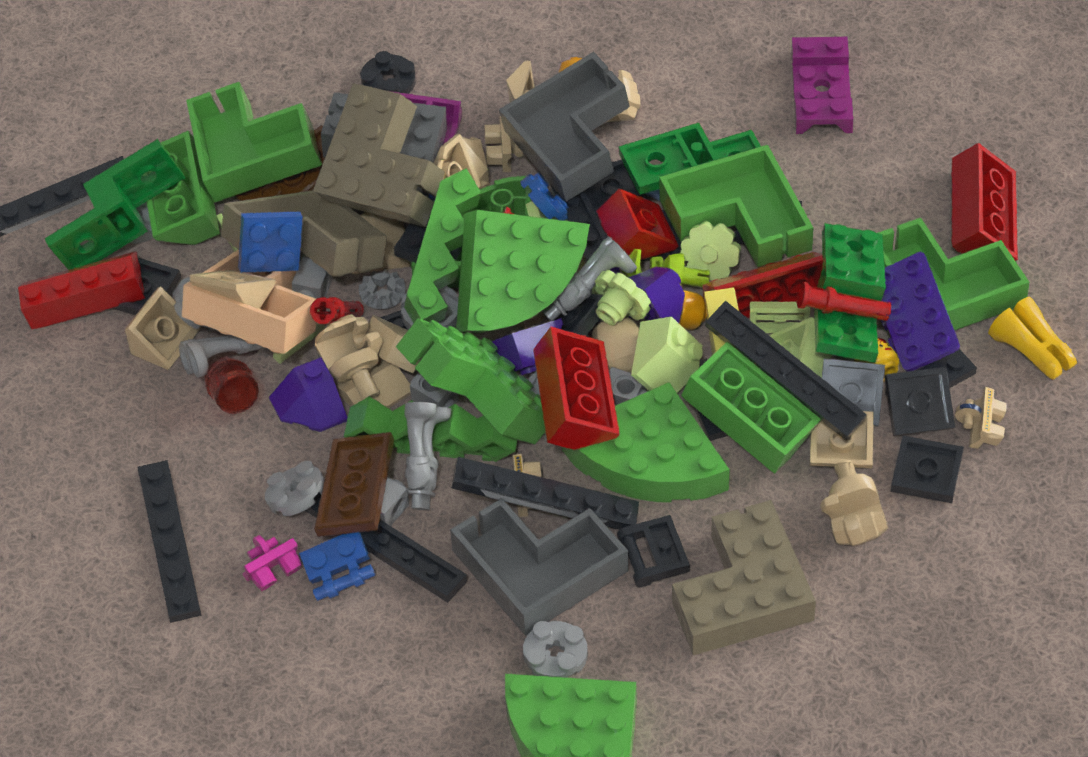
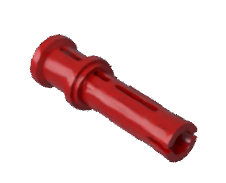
(829, 300)
(334, 304)

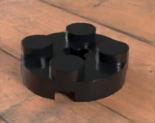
(389, 64)

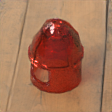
(231, 385)

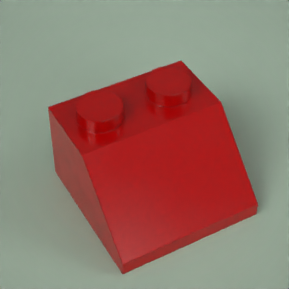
(636, 224)

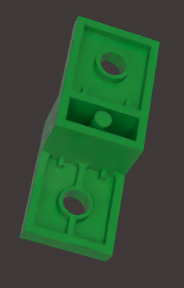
(678, 151)
(115, 202)
(853, 267)

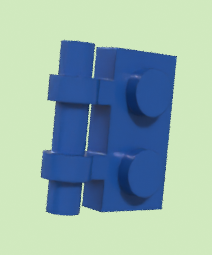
(334, 557)

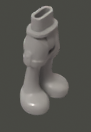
(579, 288)
(195, 353)
(421, 464)

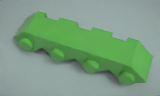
(443, 234)
(451, 438)

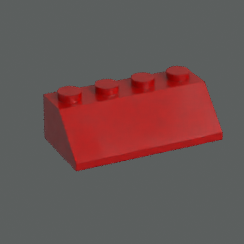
(983, 201)
(771, 282)
(81, 291)
(575, 390)

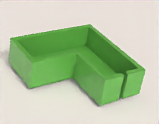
(248, 152)
(740, 192)
(970, 284)
(477, 371)

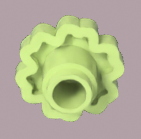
(711, 249)
(620, 298)

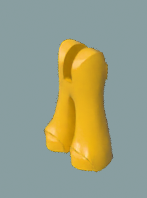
(1032, 336)

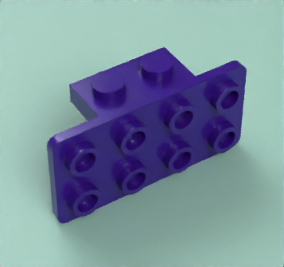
(918, 315)

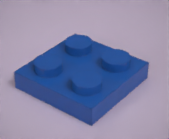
(270, 241)

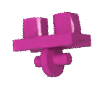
(259, 569)

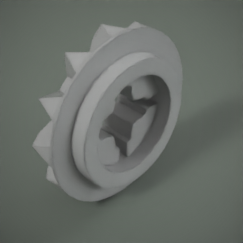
(383, 298)

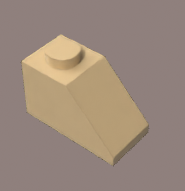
(391, 336)

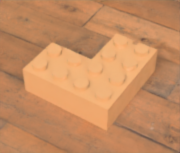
(277, 325)

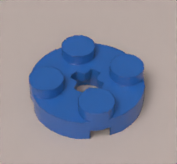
(543, 199)

